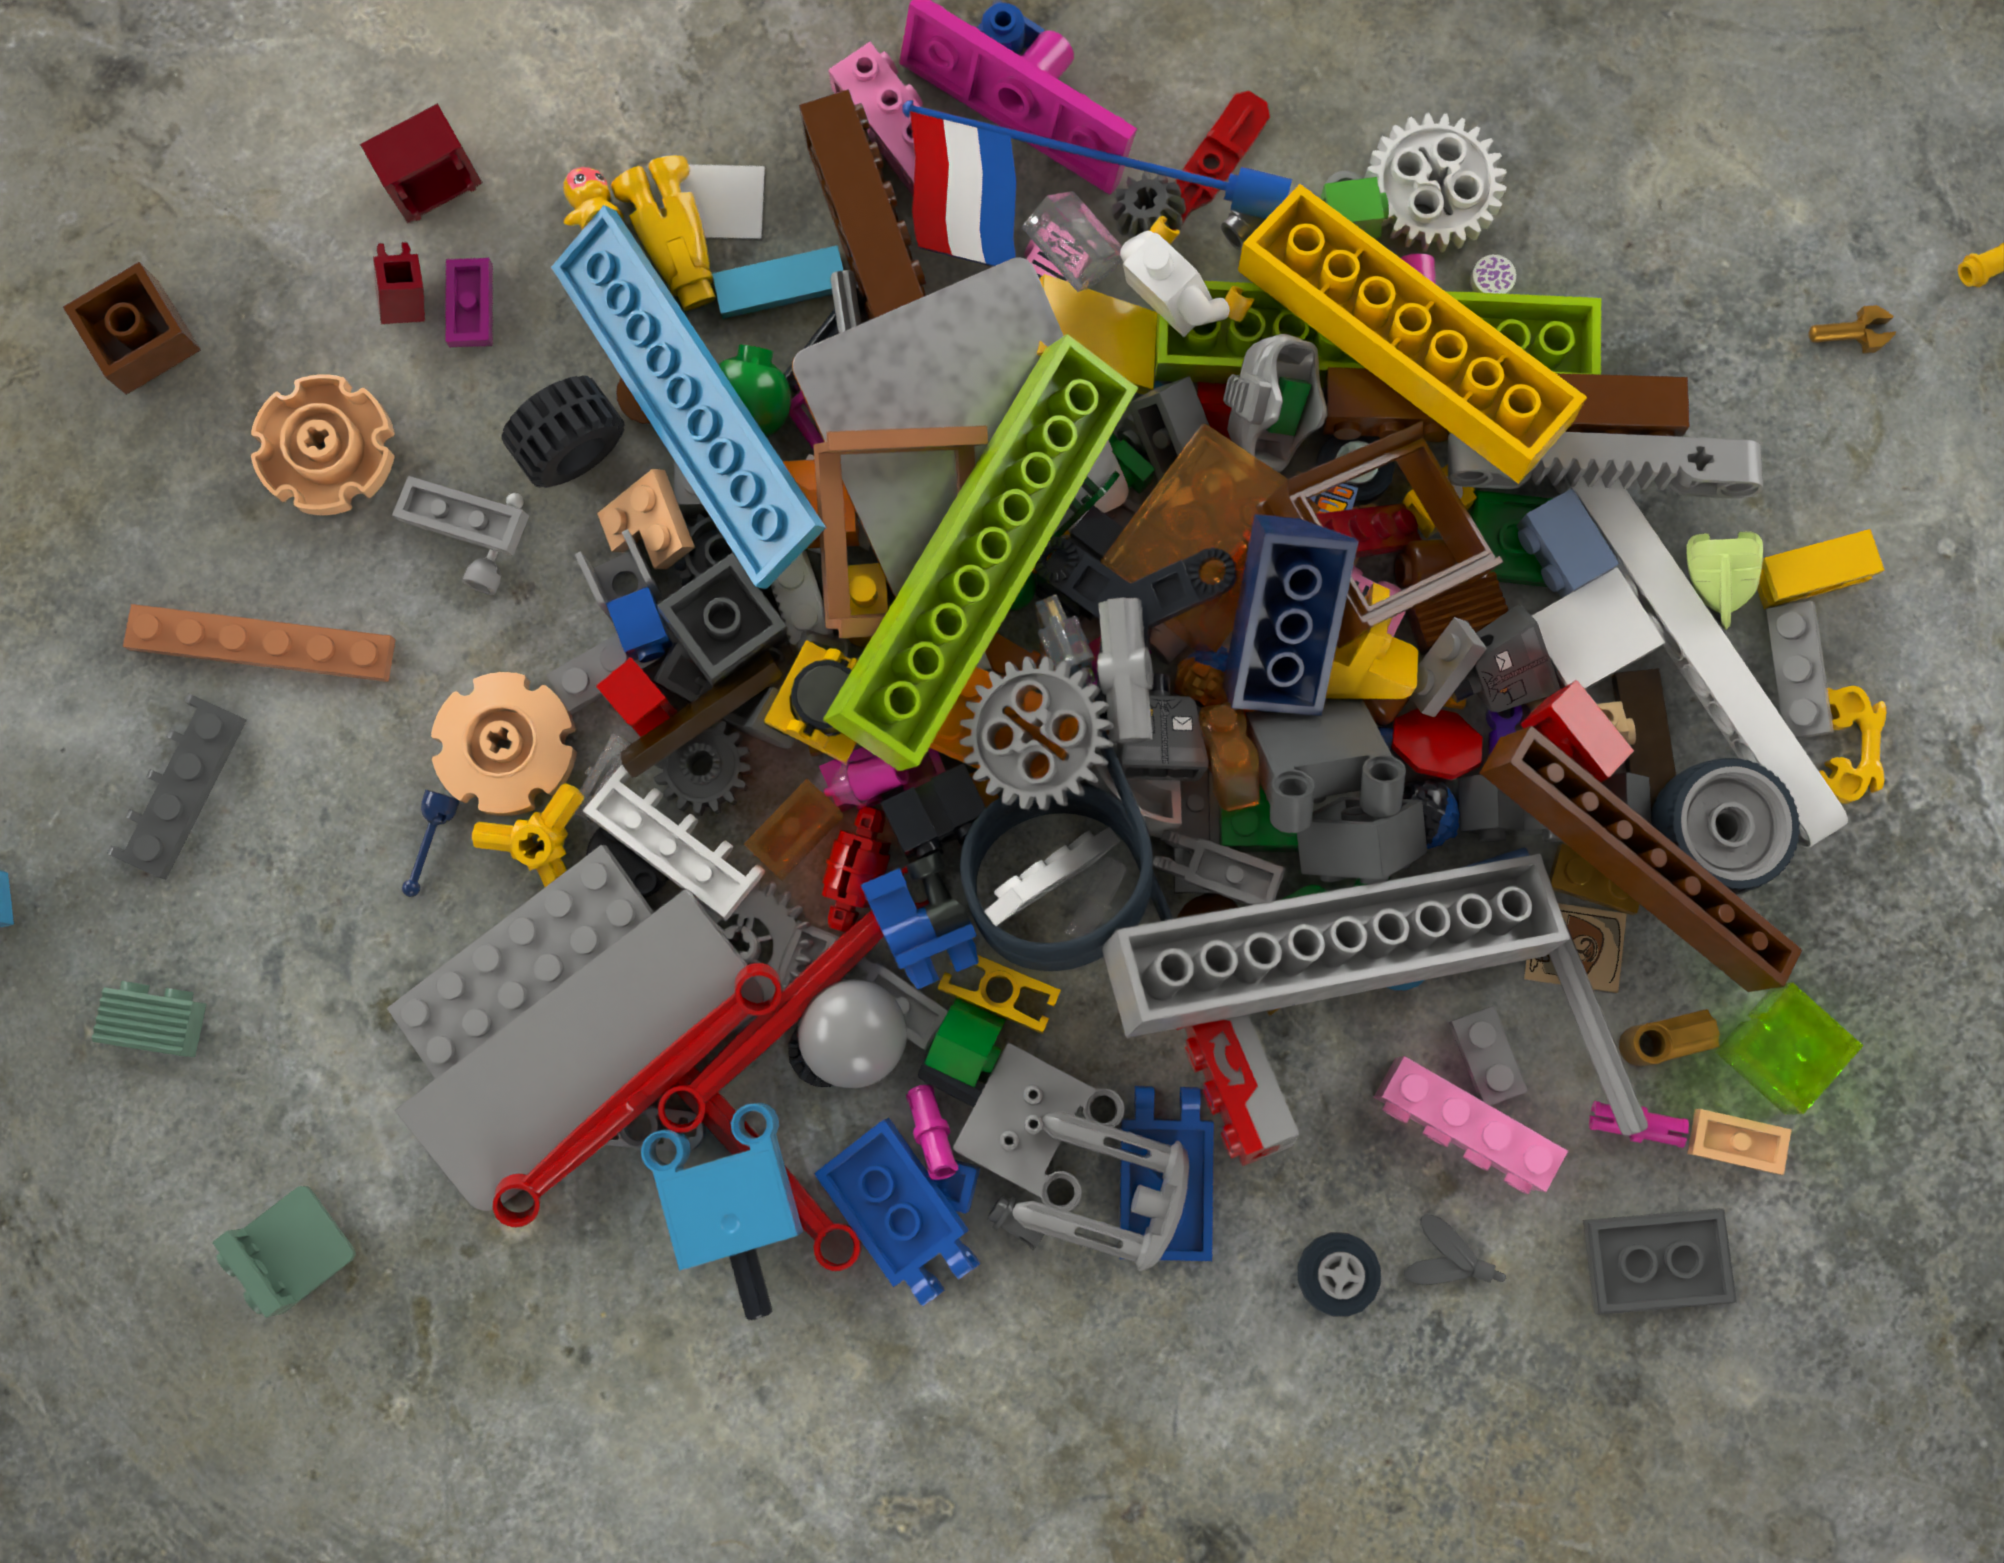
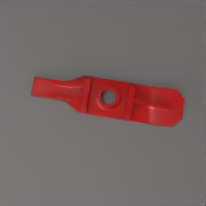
(1227, 143)

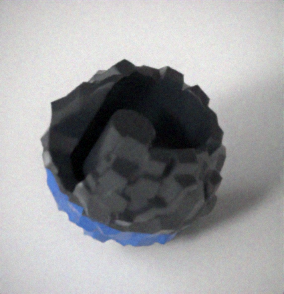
(1439, 809)

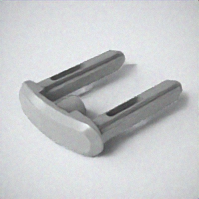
(1162, 1206)

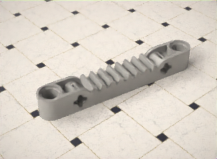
(1714, 465)

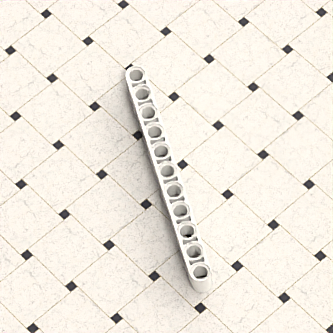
(1709, 658)

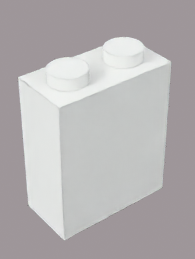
(1598, 630)

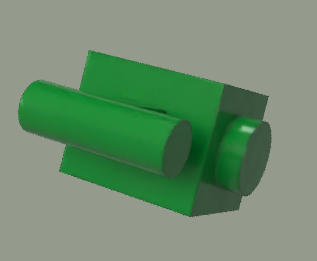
(966, 1042)

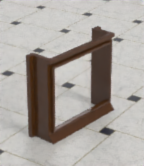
(1437, 497)

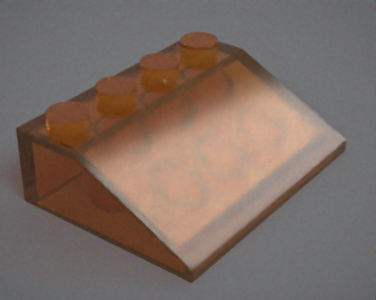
(1199, 505)

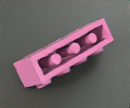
(874, 84)
(1470, 1124)

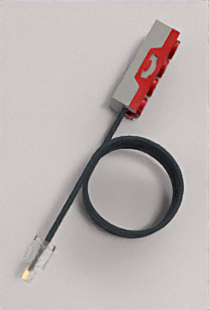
(1226, 1050)

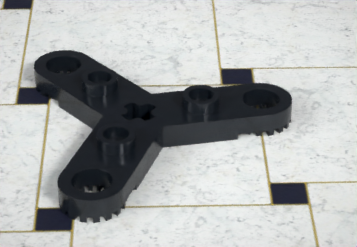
(1161, 593)

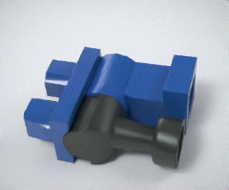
(924, 931)

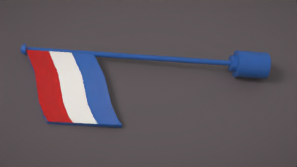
(969, 184)

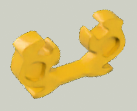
(1852, 705)

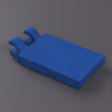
(897, 1210)
(1195, 1228)

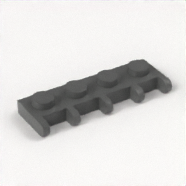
(181, 789)

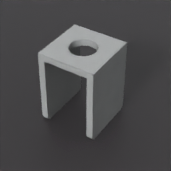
(603, 576)

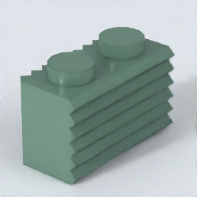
(149, 1021)

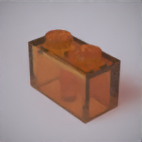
(794, 829)

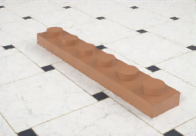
(259, 642)

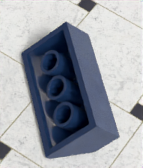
(1288, 616)

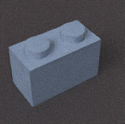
(1565, 544)

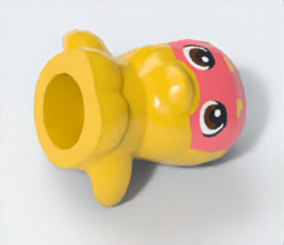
(586, 193)

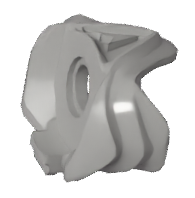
(1258, 399)

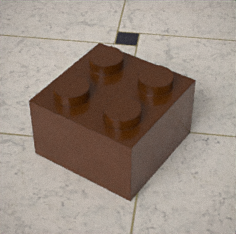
(131, 328)

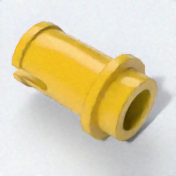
(1977, 269)

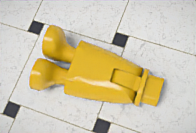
(669, 234)

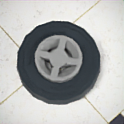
(1355, 1278)

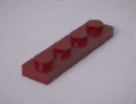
(1376, 528)

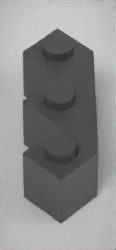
(1494, 815)

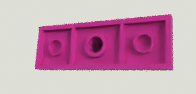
(1016, 89)

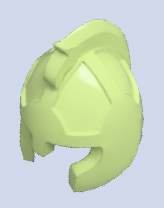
(1725, 571)

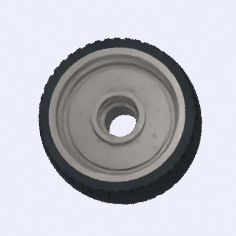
(1755, 817)

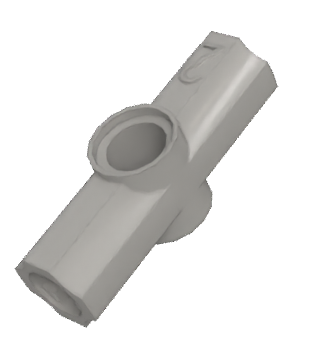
(1125, 670)

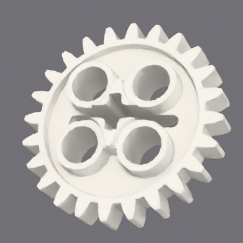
(1471, 171)

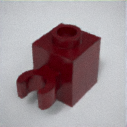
(399, 286)

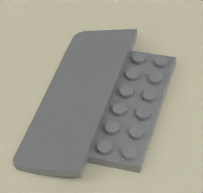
(555, 1018)

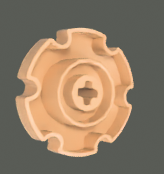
(291, 452)
(503, 777)

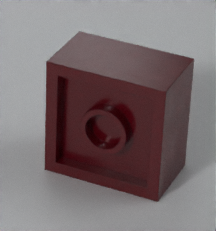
(421, 163)

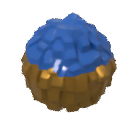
(1203, 676)

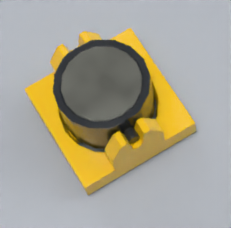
(813, 688)

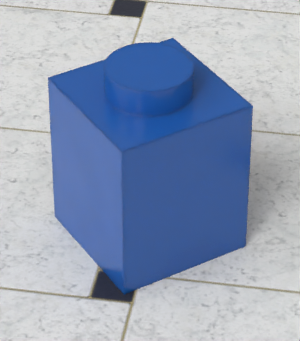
(640, 625)

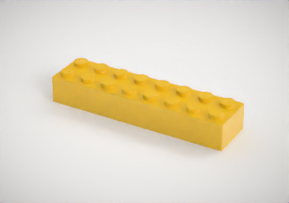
(1410, 333)

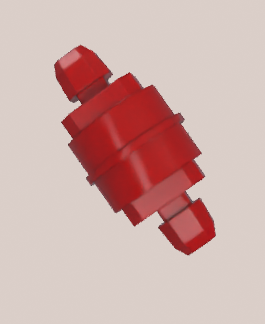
(852, 862)

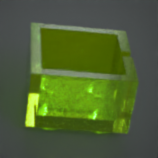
(1789, 1049)

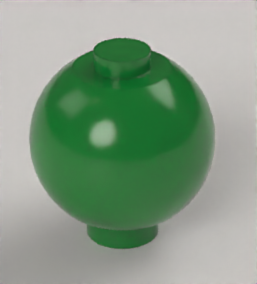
(759, 386)

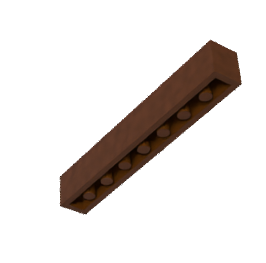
(1614, 404)
(1640, 860)

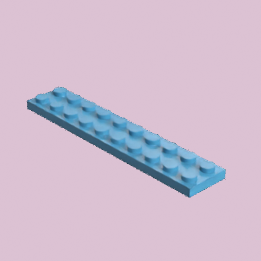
(688, 399)

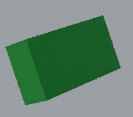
(1294, 397)

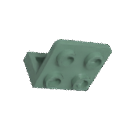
(284, 1252)

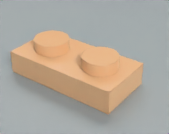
(1739, 1141)

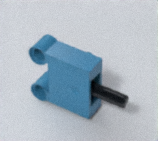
(728, 1204)

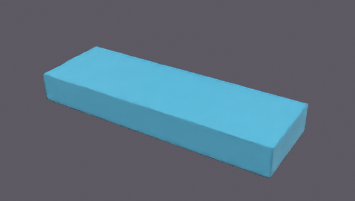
(776, 282)

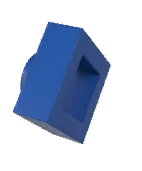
(961, 1186)

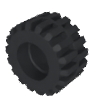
(562, 431)

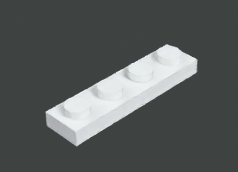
(1042, 879)

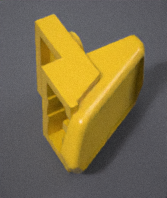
(1374, 663)

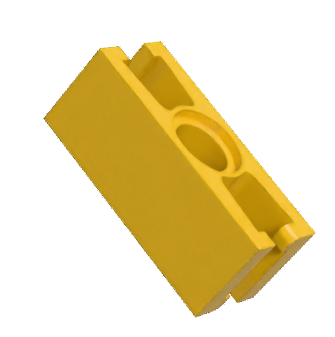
(1818, 569)
(1005, 1009)

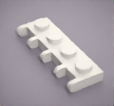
(671, 846)

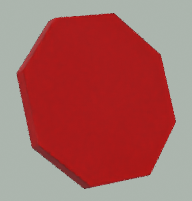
(1437, 745)

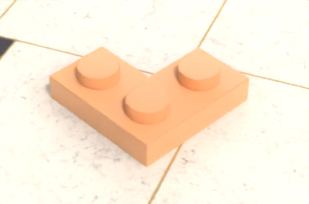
(649, 514)

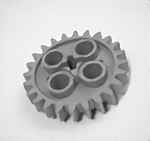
(1011, 766)

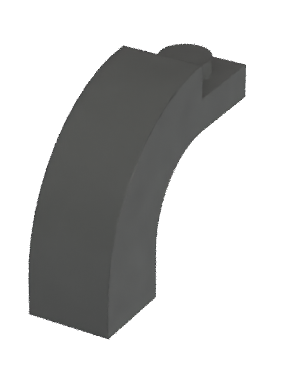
(684, 679)

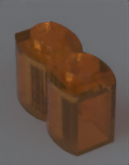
(1230, 756)

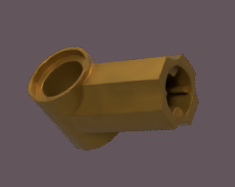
(1671, 1038)

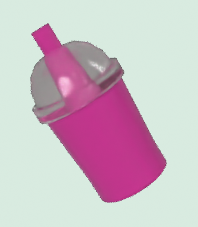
(865, 779)

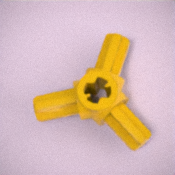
(548, 825)

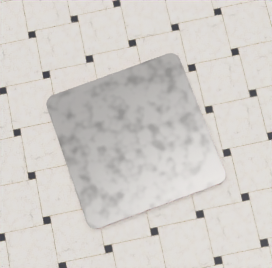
(929, 366)

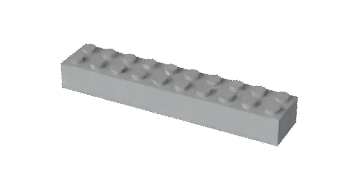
(1332, 944)

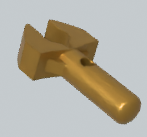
(1857, 330)

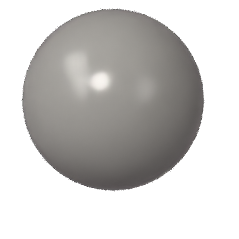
(852, 1033)

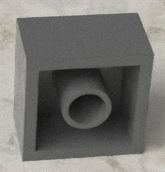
(722, 620)
(1357, 845)

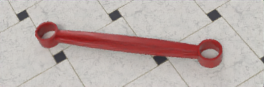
(768, 1028)
(635, 1096)
(813, 1219)

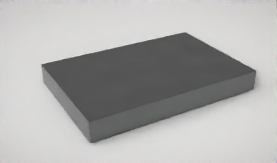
(1659, 1261)

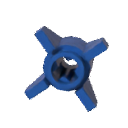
(1009, 26)

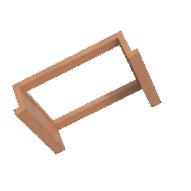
(831, 503)

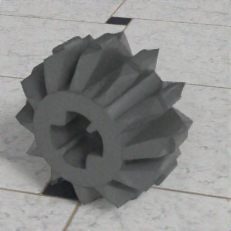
(1147, 193)

